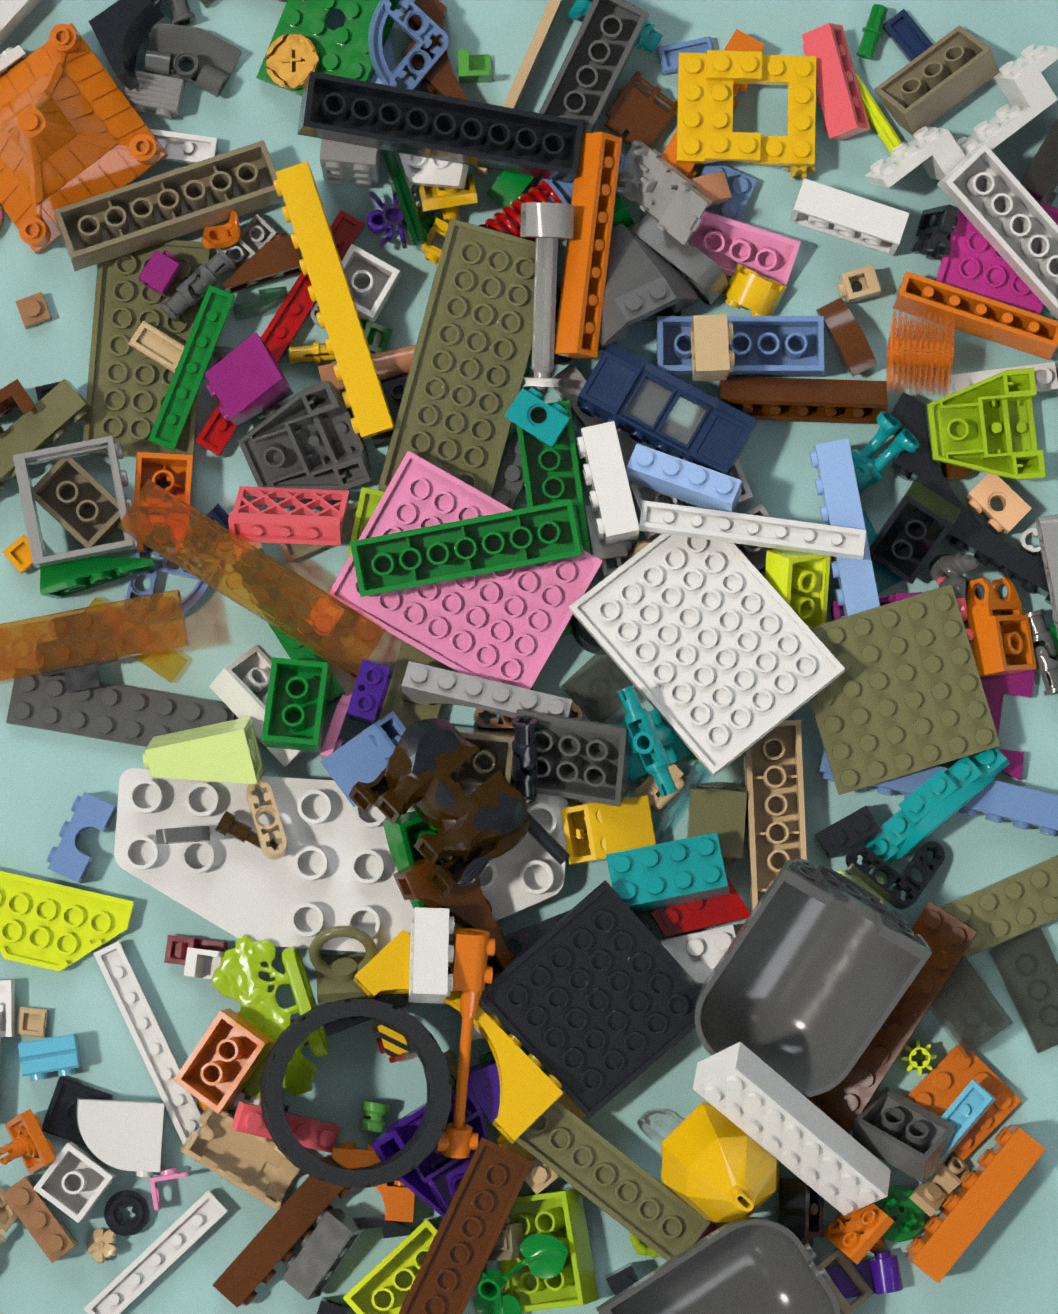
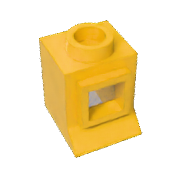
(435, 241)

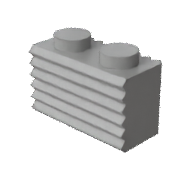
(157, 94)

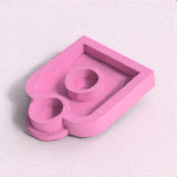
(333, 739)

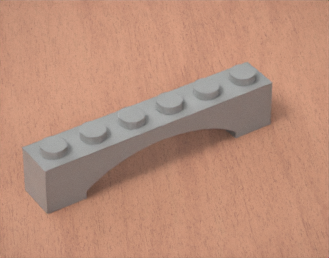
(436, 685)

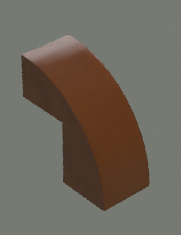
(847, 336)

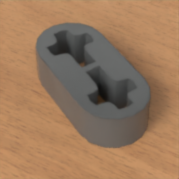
(183, 835)

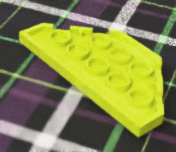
(56, 923)

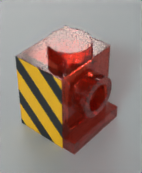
(391, 1043)

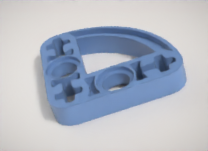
(421, 36)
(188, 603)

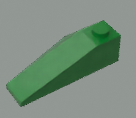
(83, 574)
(401, 841)

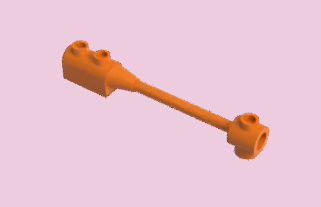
(469, 977)

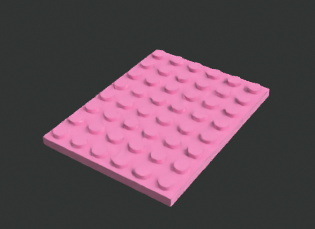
(480, 624)

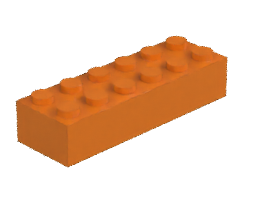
(974, 1202)

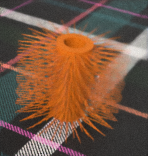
(920, 353)

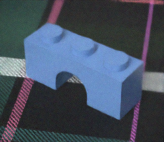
(68, 858)

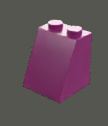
(247, 381)

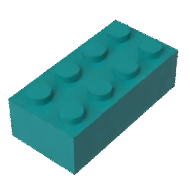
(669, 873)

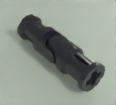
(524, 757)

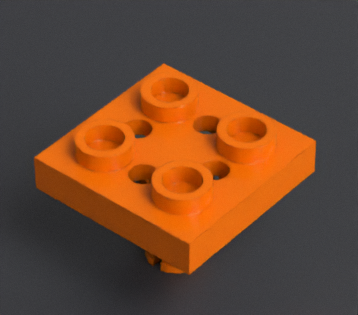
(27, 1142)
(859, 1231)

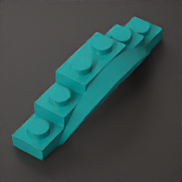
(935, 803)

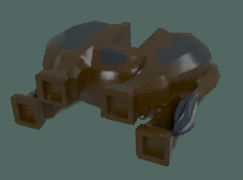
(468, 827)

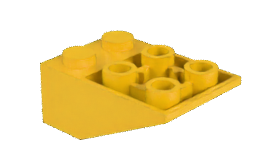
(606, 829)

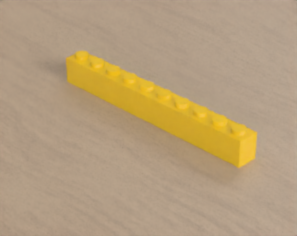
(334, 299)

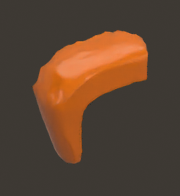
(222, 235)

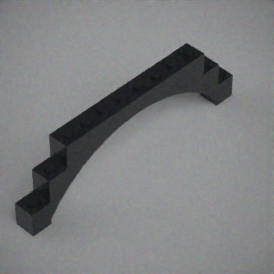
(967, 531)

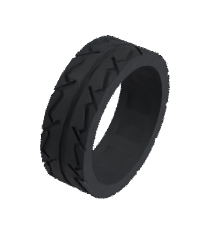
(435, 1113)

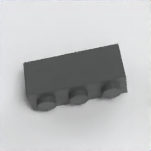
(322, 1253)

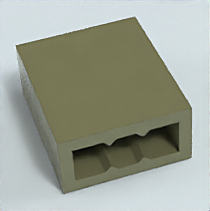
(720, 811)

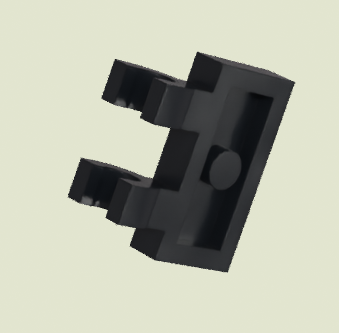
(934, 228)

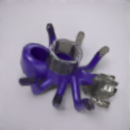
(390, 218)

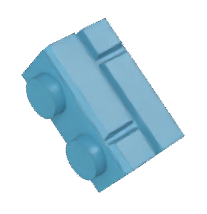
(50, 1055)

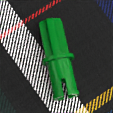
(872, 32)

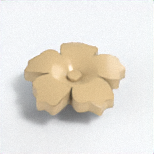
(101, 1245)

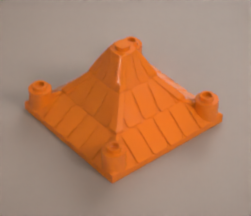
(65, 135)

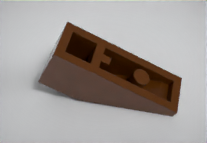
(271, 262)

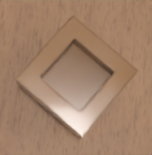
(33, 310)

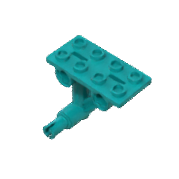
(651, 743)

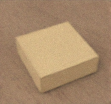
(32, 1022)

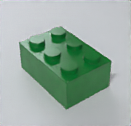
(296, 704)

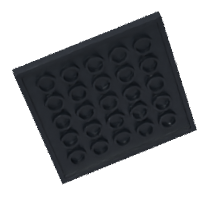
(595, 999)

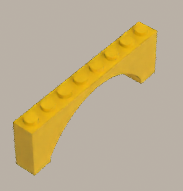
(523, 1086)

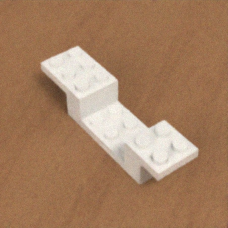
(937, 149)

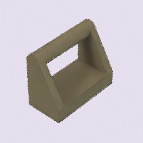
(854, 1275)

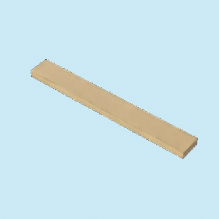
(529, 61)

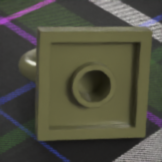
(337, 972)

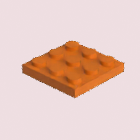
(947, 1082)

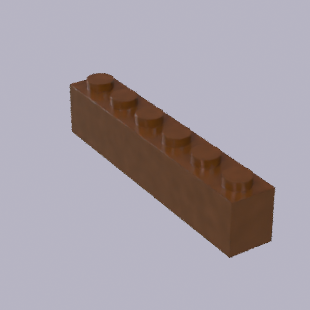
(805, 399)
(277, 1238)

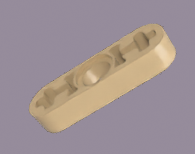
(264, 840)

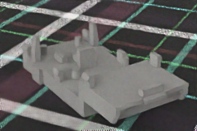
(662, 192)

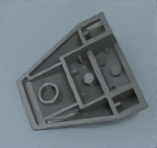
(638, 285)
(308, 444)

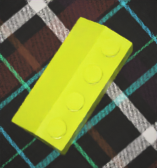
(801, 582)

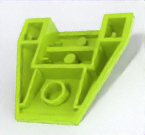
(989, 427)

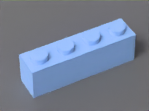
(683, 480)

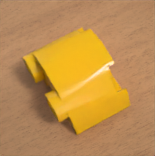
(754, 292)

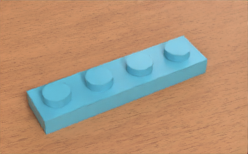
(965, 1113)

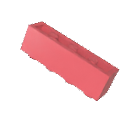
(836, 82)

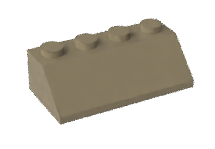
(937, 80)

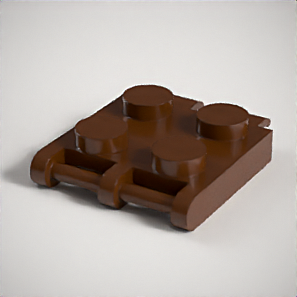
(639, 112)

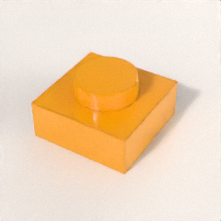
(20, 554)

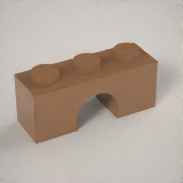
(39, 1220)

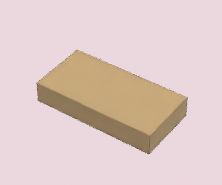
(157, 346)

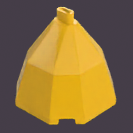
(714, 1163)

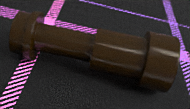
(239, 830)

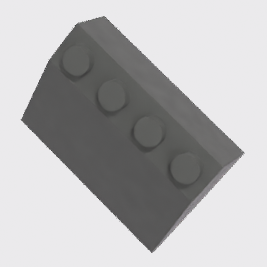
(580, 758)

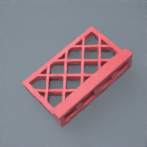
(289, 526)

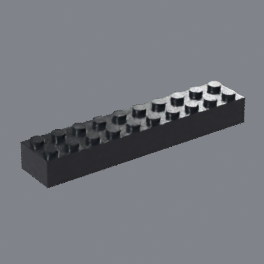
(440, 127)

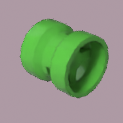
(374, 1116)

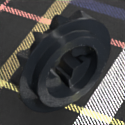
(114, 1217)

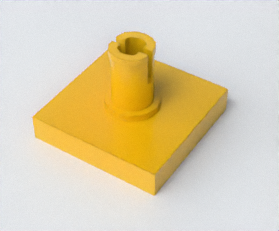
(448, 198)

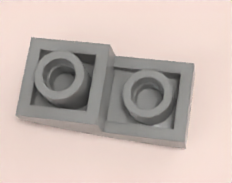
(252, 238)

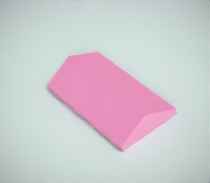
(737, 242)

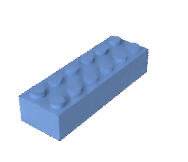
(760, 345)

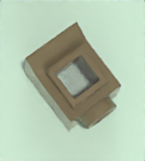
(508, 1243)

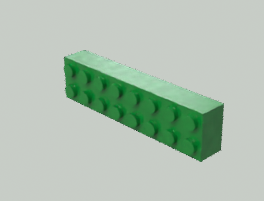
(467, 547)

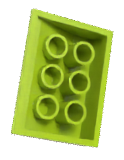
(562, 1216)

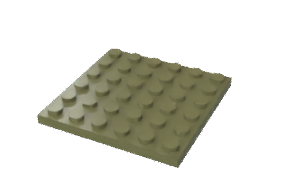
(904, 693)

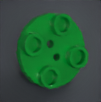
(909, 1221)

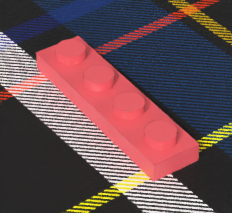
(308, 1131)

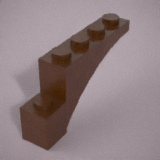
(440, 77)
(464, 904)

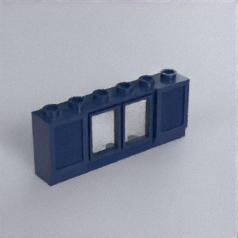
(665, 411)

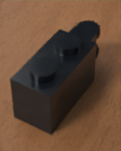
(801, 1210)

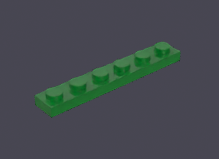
(191, 367)

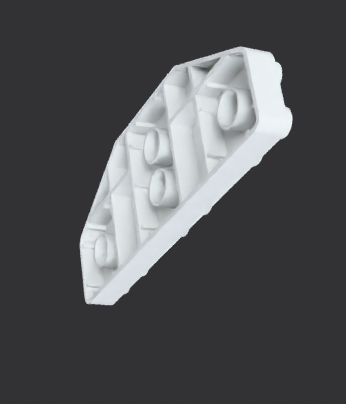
(332, 868)

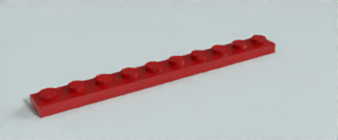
(282, 329)

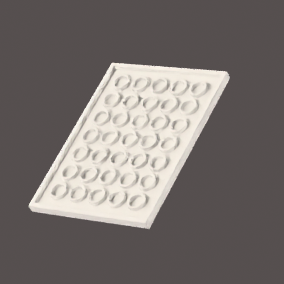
(707, 643)

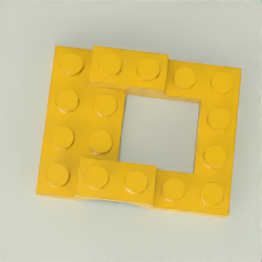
(707, 108)

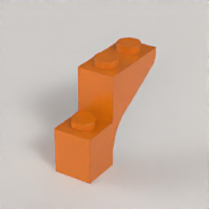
(397, 1198)

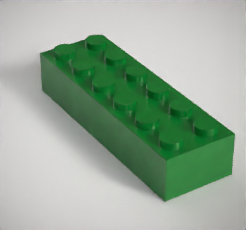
(553, 472)

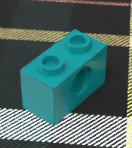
(521, 412)

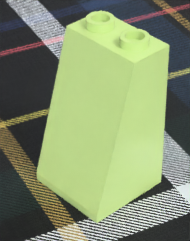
(207, 753)

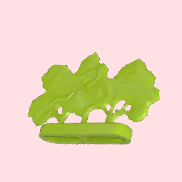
(239, 980)

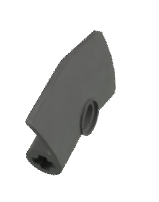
(175, 44)

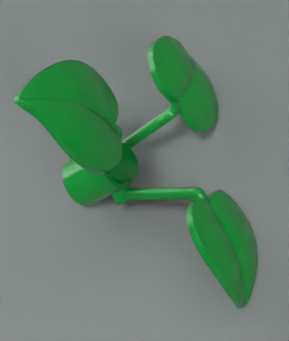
(545, 1260)

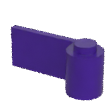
(880, 1273)

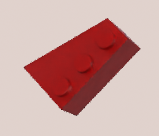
(700, 913)

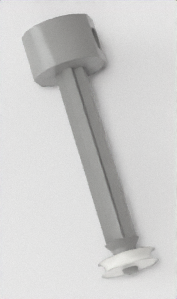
(547, 224)

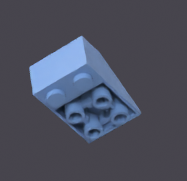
(365, 754)

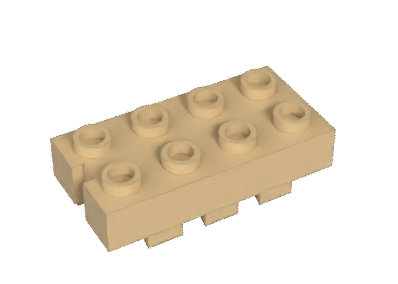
(241, 1158)

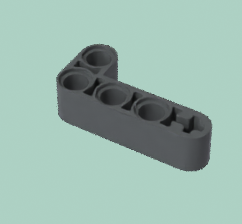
(701, 272)

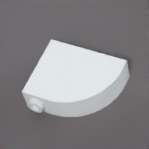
(123, 1133)

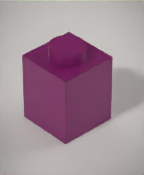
(160, 272)

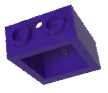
(369, 692)

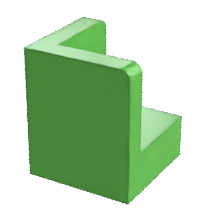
(474, 67)

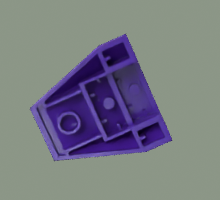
(437, 1175)

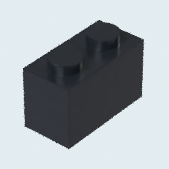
(847, 832)

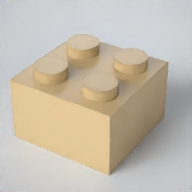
(710, 347)

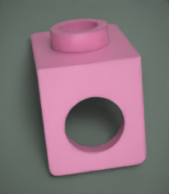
(166, 1174)

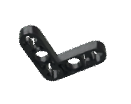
(904, 881)

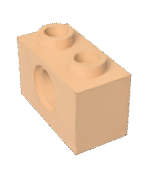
(1013, 505)

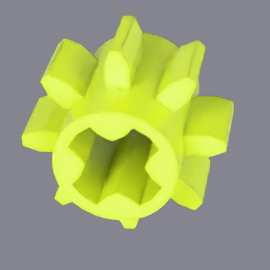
(923, 1063)

